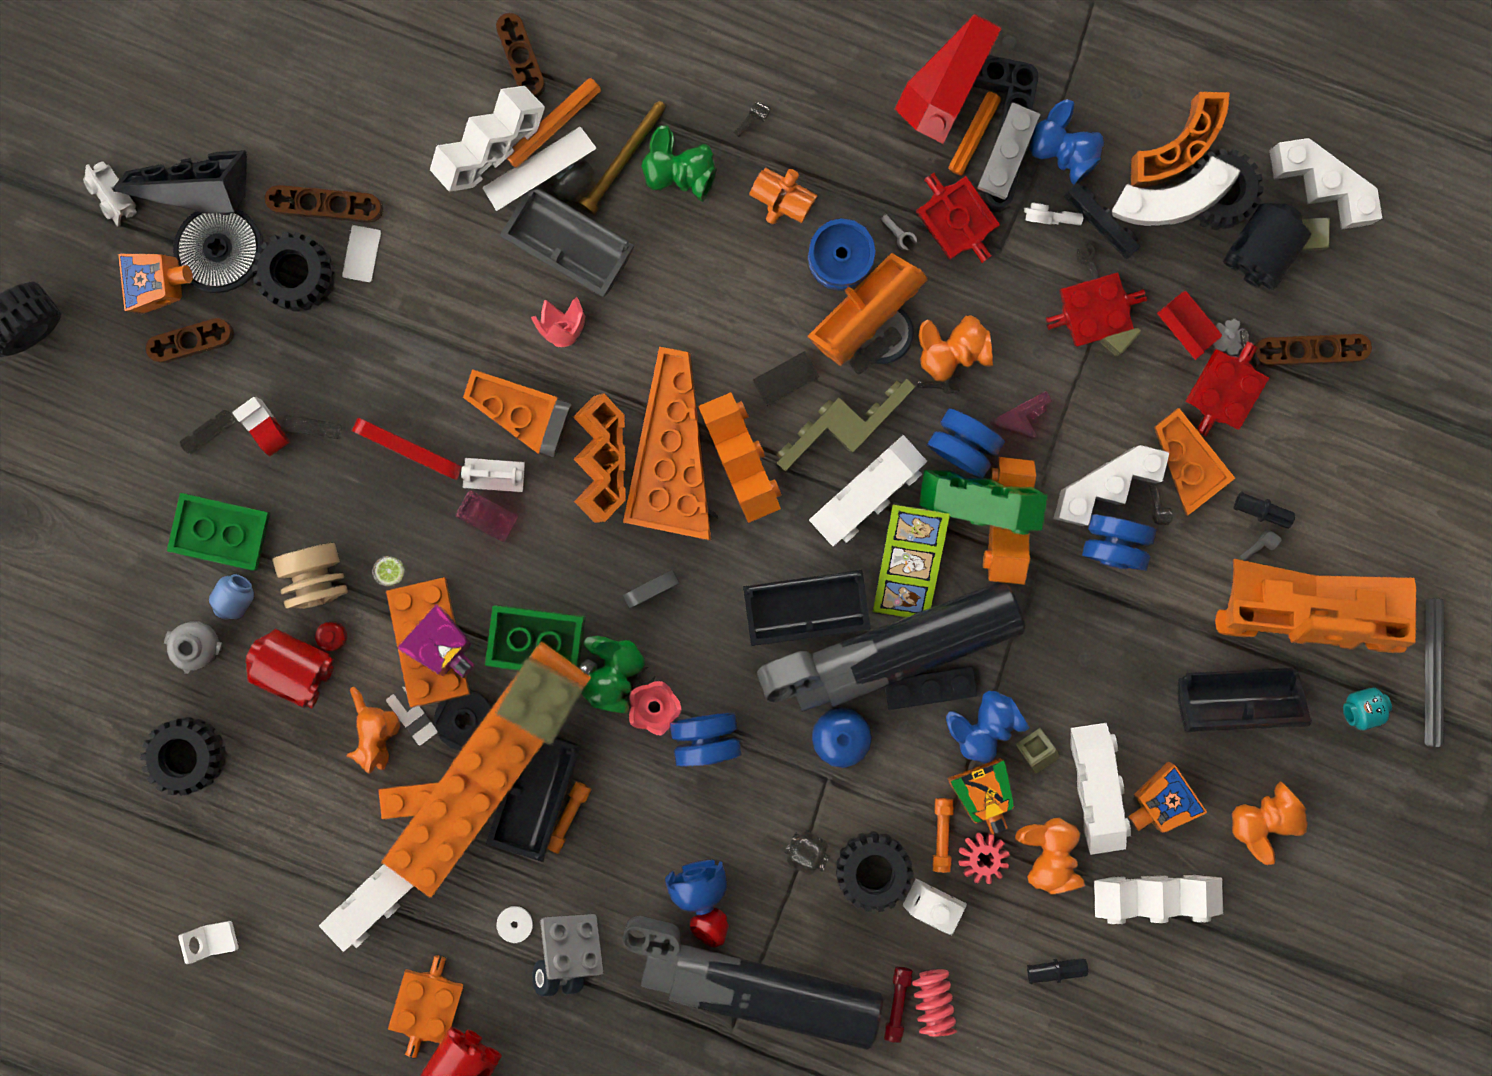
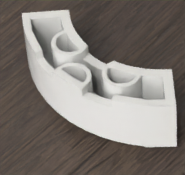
(1176, 203)

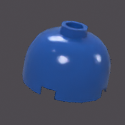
(841, 737)
(698, 886)

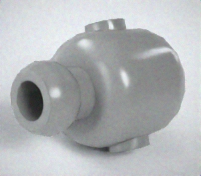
(192, 645)

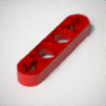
(407, 448)

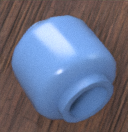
(231, 597)

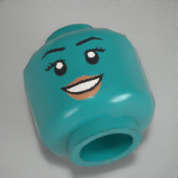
(1367, 708)

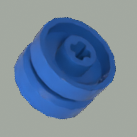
(848, 238)
(967, 439)
(1118, 544)
(705, 744)

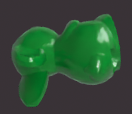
(688, 170)
(610, 682)

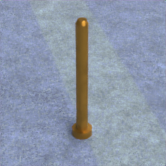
(622, 158)

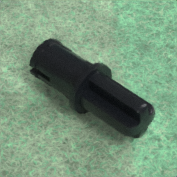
(1264, 510)
(1057, 970)

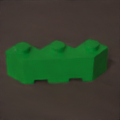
(983, 501)

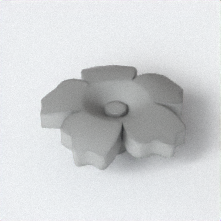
(1230, 337)

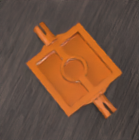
(425, 1006)

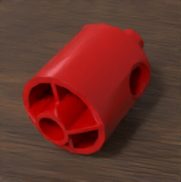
(288, 668)
(462, 1056)

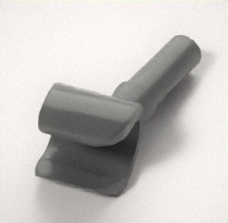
(1268, 539)

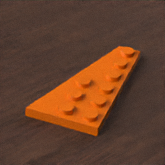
(668, 469)

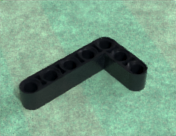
(1013, 93)

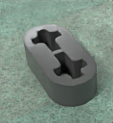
(555, 428)
(650, 589)

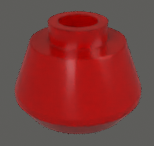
(710, 927)

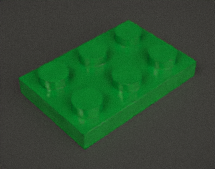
(218, 531)

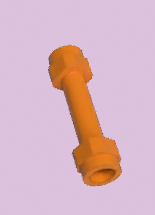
(578, 794)
(942, 861)

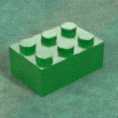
(519, 631)

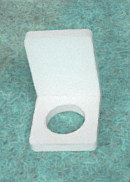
(213, 940)

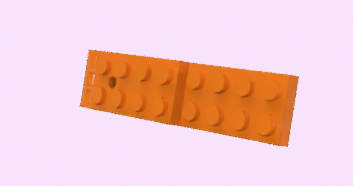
(469, 791)

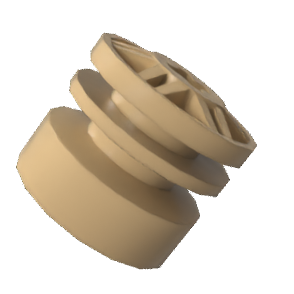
(310, 576)

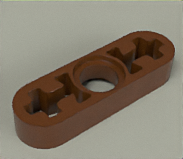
(509, 50)
(171, 353)

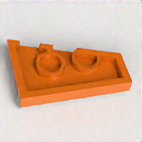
(512, 406)
(1191, 461)

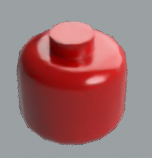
(331, 636)

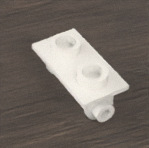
(112, 203)
(493, 475)

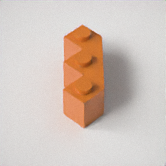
(740, 457)
(602, 458)

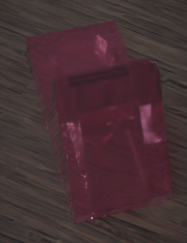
(1016, 420)
(486, 515)

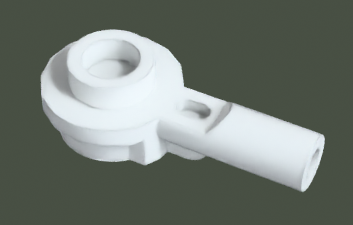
(1040, 214)

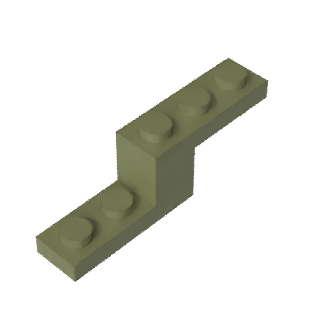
(843, 424)

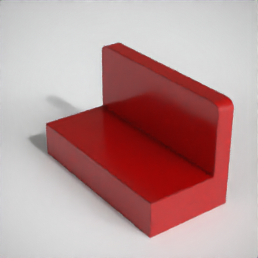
(1189, 324)

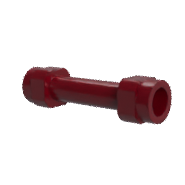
(893, 1029)

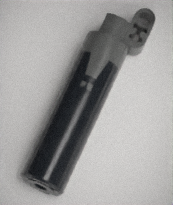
(895, 650)
(754, 989)

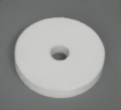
(524, 922)

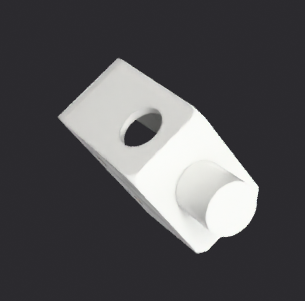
(934, 907)

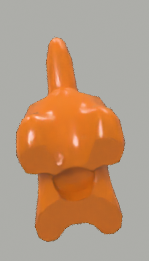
(373, 729)

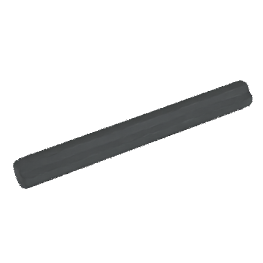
(1434, 672)

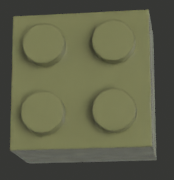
(540, 700)

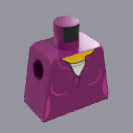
(438, 644)

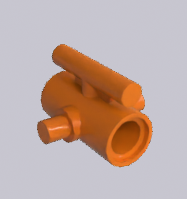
(782, 195)

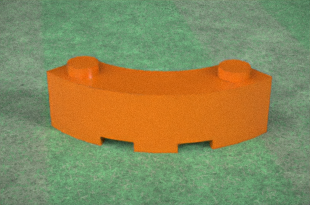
(1202, 127)
(1007, 551)

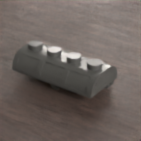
(568, 241)

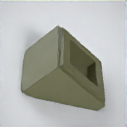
(1319, 234)
(1119, 342)
(1038, 750)

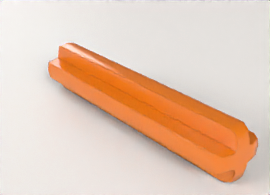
(974, 133)

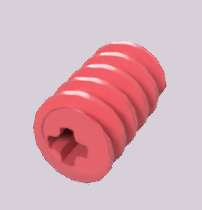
(935, 1003)

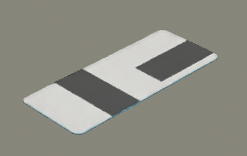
(412, 718)

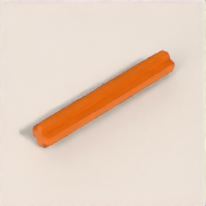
(554, 121)

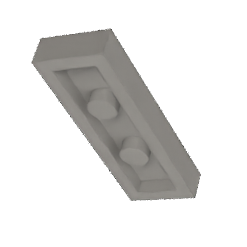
(1008, 151)

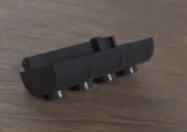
(806, 607)
(1242, 700)
(533, 803)

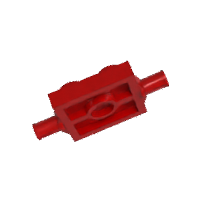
(957, 218)
(1096, 309)
(1227, 389)

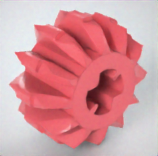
(981, 868)

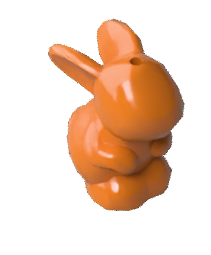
(965, 345)
(1277, 815)
(1054, 867)

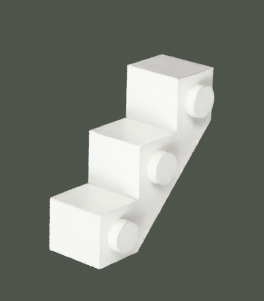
(488, 139)
(1328, 181)
(1110, 483)
(869, 491)
(1100, 788)
(1158, 898)
(364, 907)

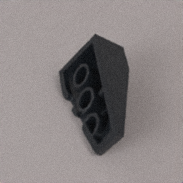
(201, 186)

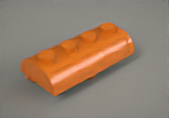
(867, 308)

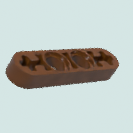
(324, 201)
(1311, 349)

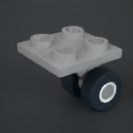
(569, 952)

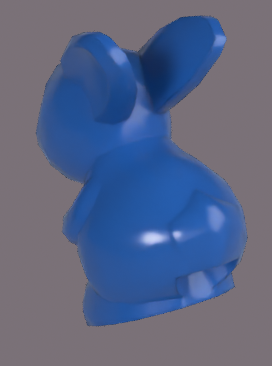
(1075, 151)
(996, 720)

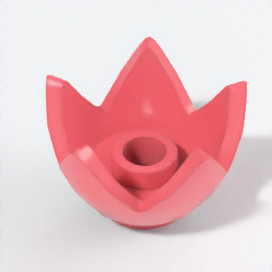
(559, 327)
(655, 722)

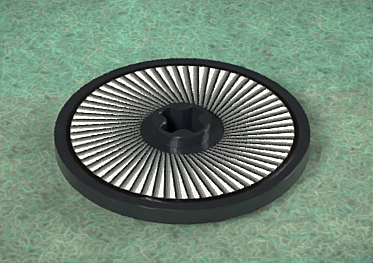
(230, 267)

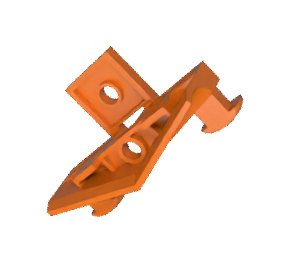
(1321, 608)

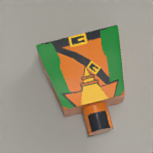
(985, 793)

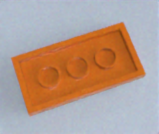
(407, 609)

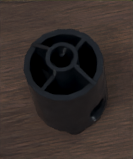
(1268, 244)

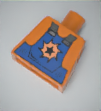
(151, 281)
(1166, 801)

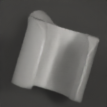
(898, 232)

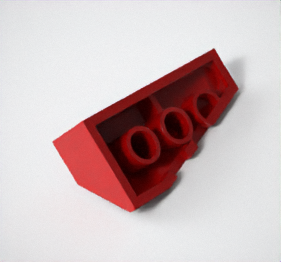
(942, 85)

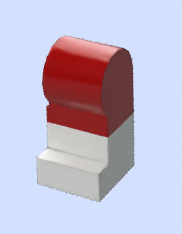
(262, 425)

